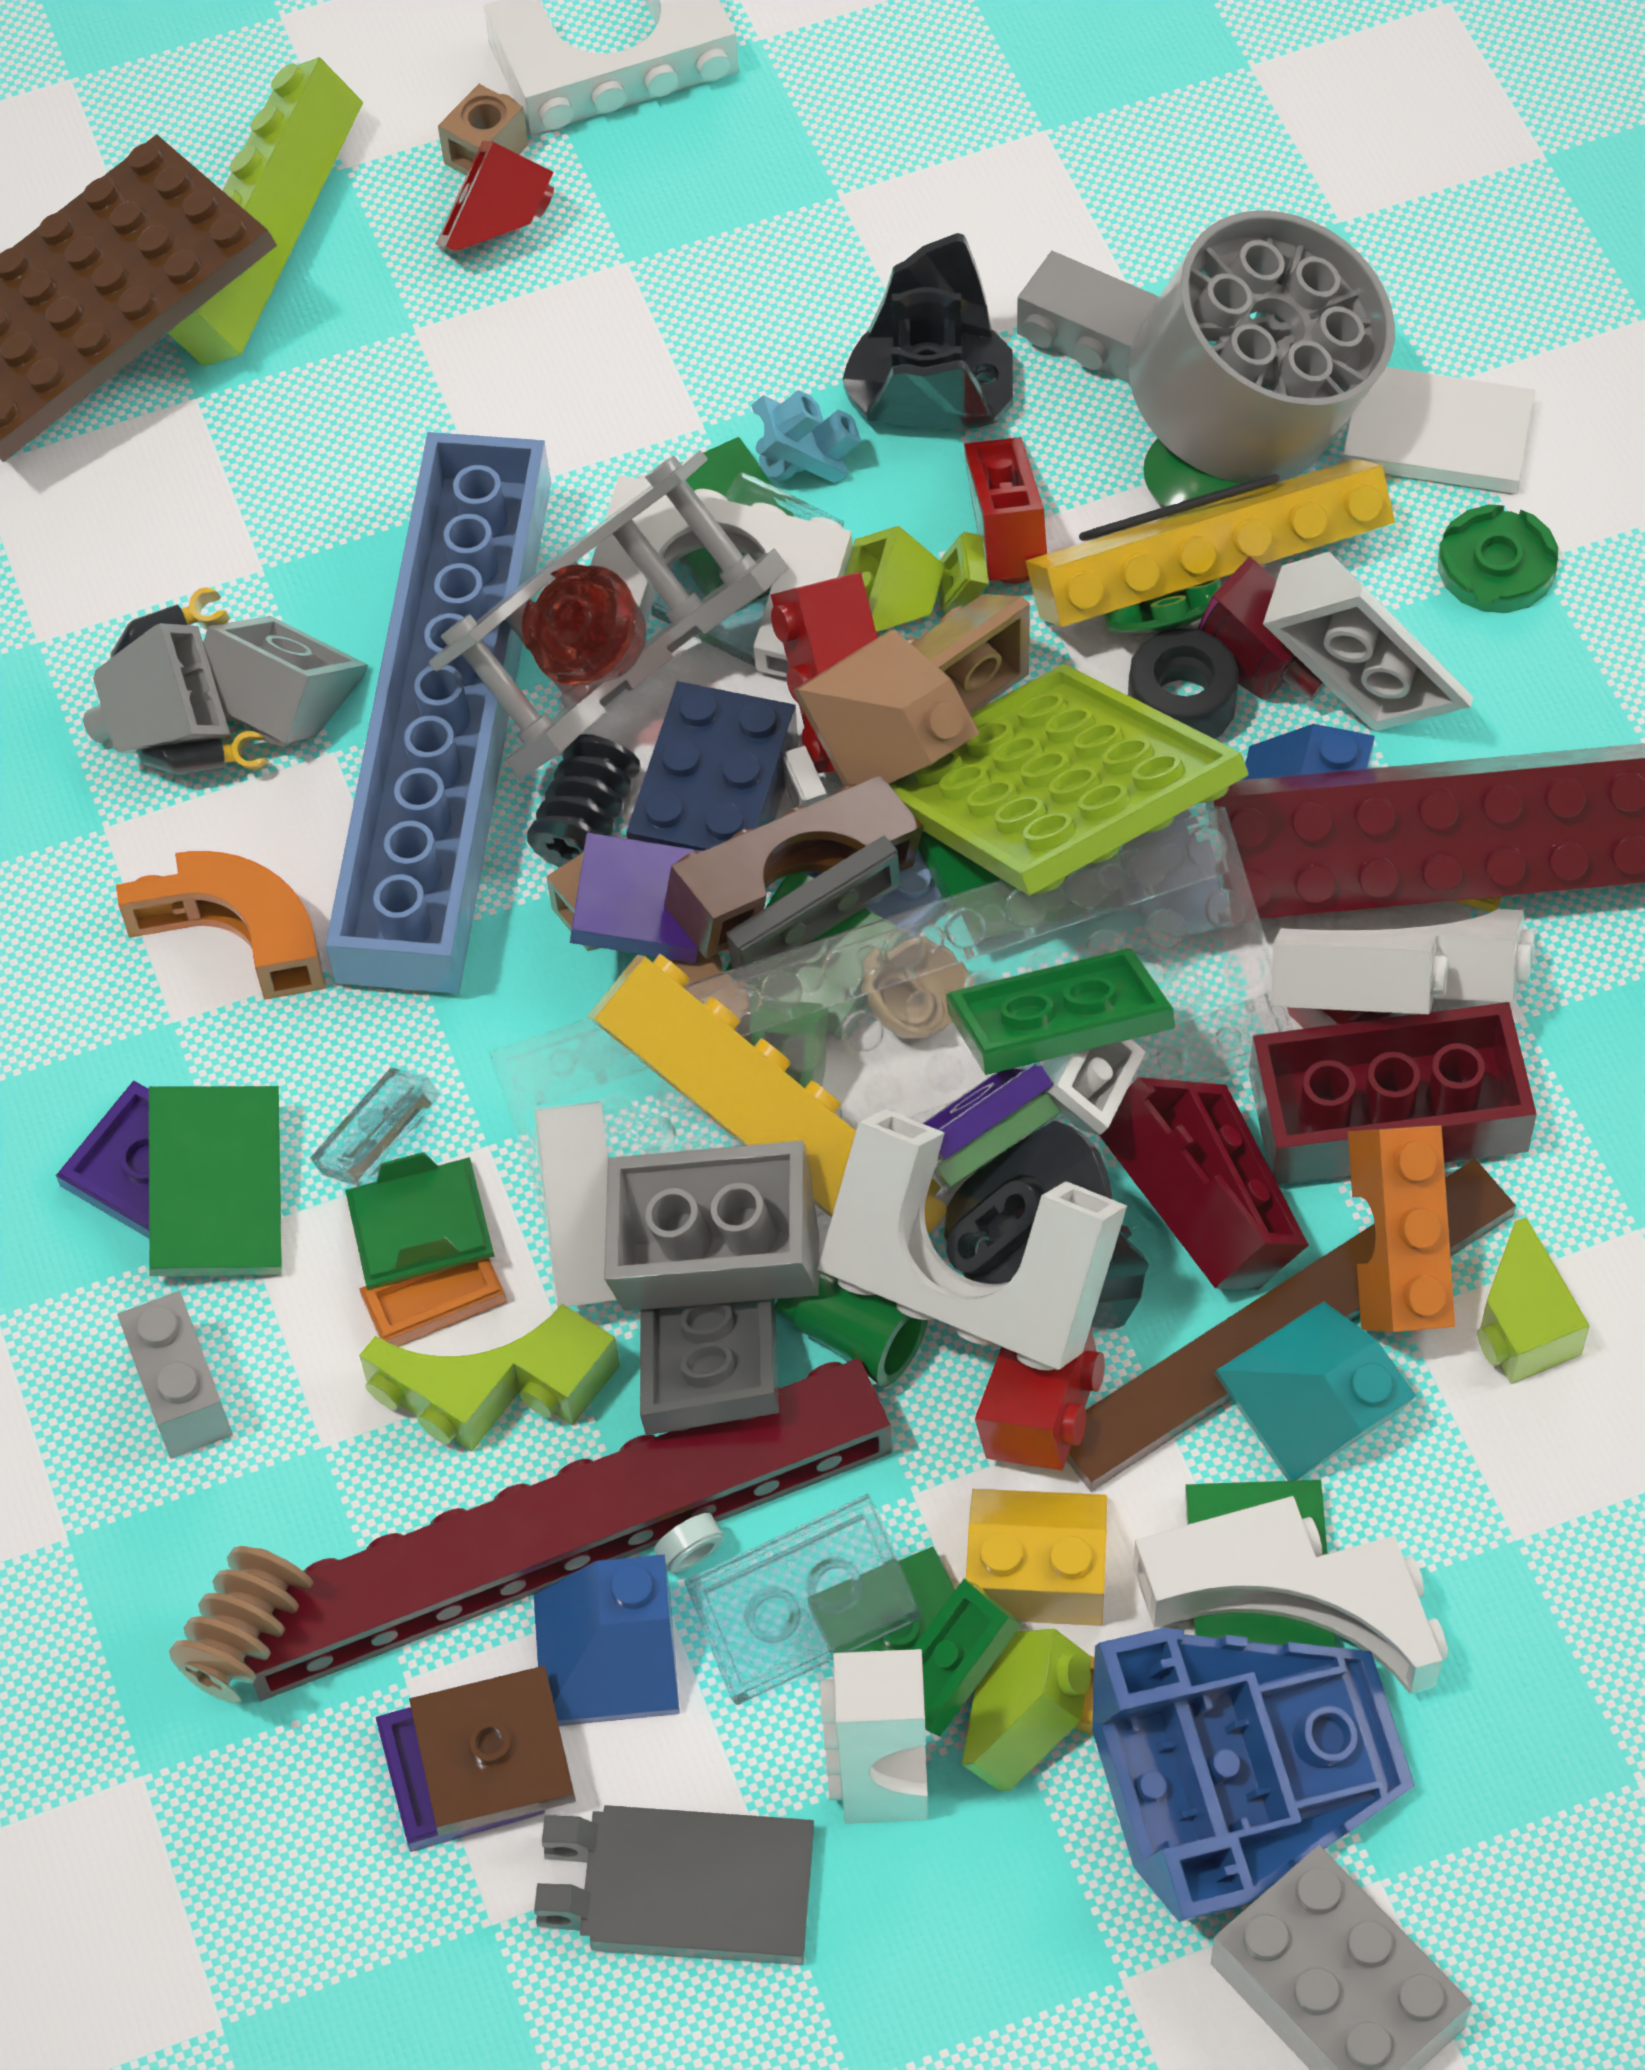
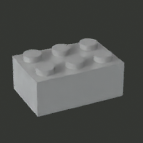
(1338, 1974)

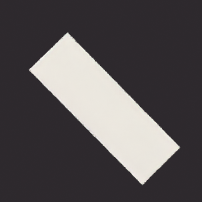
(575, 1199)

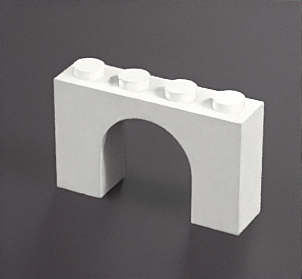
(570, 85)
(810, 548)
(884, 1249)

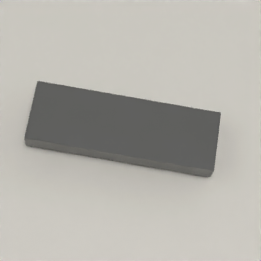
(817, 905)

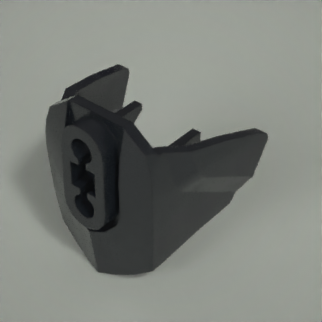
(932, 347)
(1003, 1203)

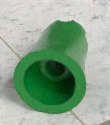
(857, 1328)

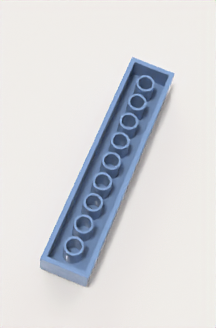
(437, 735)

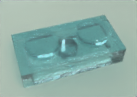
(375, 1126)

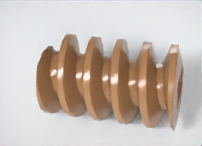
(235, 1618)

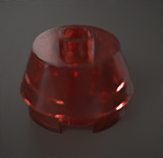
(584, 626)

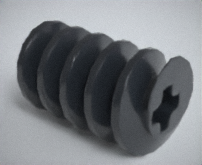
(582, 797)

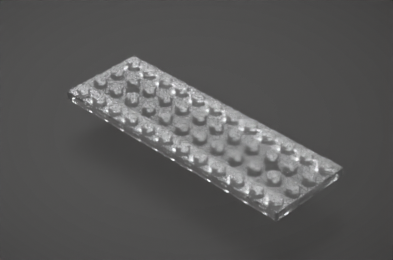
(871, 1002)

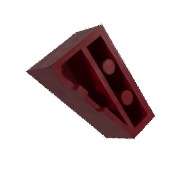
(1205, 1179)

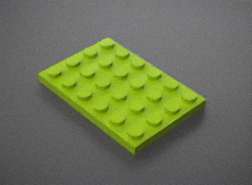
(1064, 779)

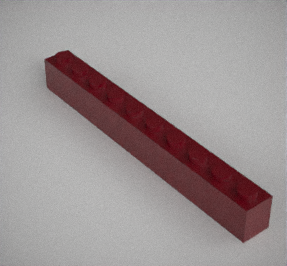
(553, 1528)

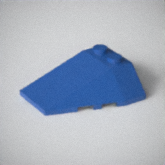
(1238, 1758)

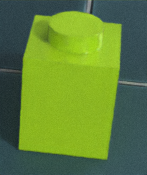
(897, 576)
(1530, 1311)
(1025, 1706)

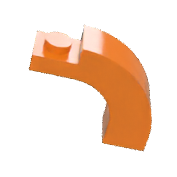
(237, 897)

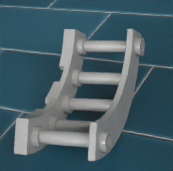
(584, 704)

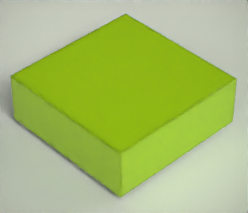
(964, 572)

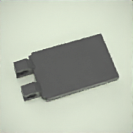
(682, 1883)

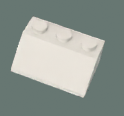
(1359, 646)

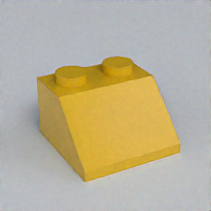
(1040, 1553)

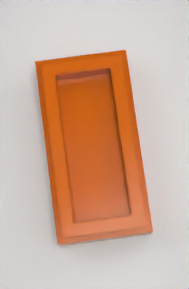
(432, 1301)

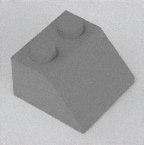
(279, 677)

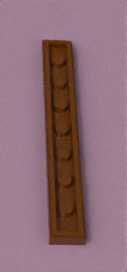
(1184, 1384)

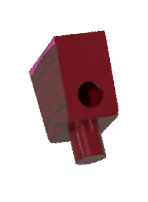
(1237, 619)

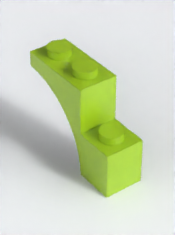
(462, 1396)

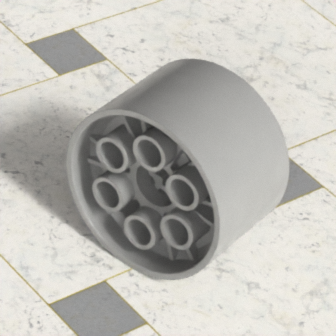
(1315, 341)

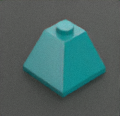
(1314, 1389)

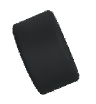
(1193, 658)

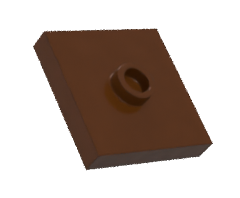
(492, 1750)

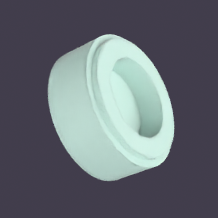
(690, 1542)

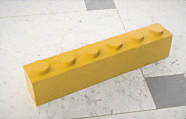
(1209, 542)
(727, 1076)

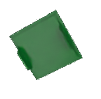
(418, 1219)

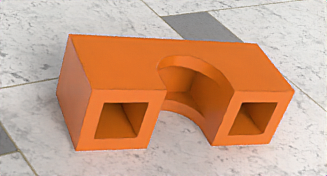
(1410, 1270)

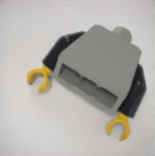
(163, 695)

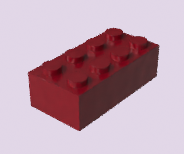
(1387, 1073)

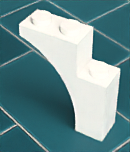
(1403, 966)
(1275, 1566)

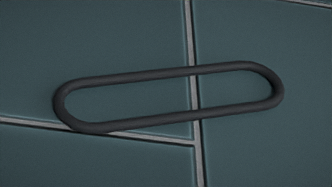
(1179, 507)

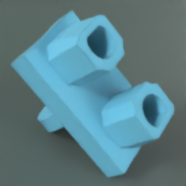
(801, 440)

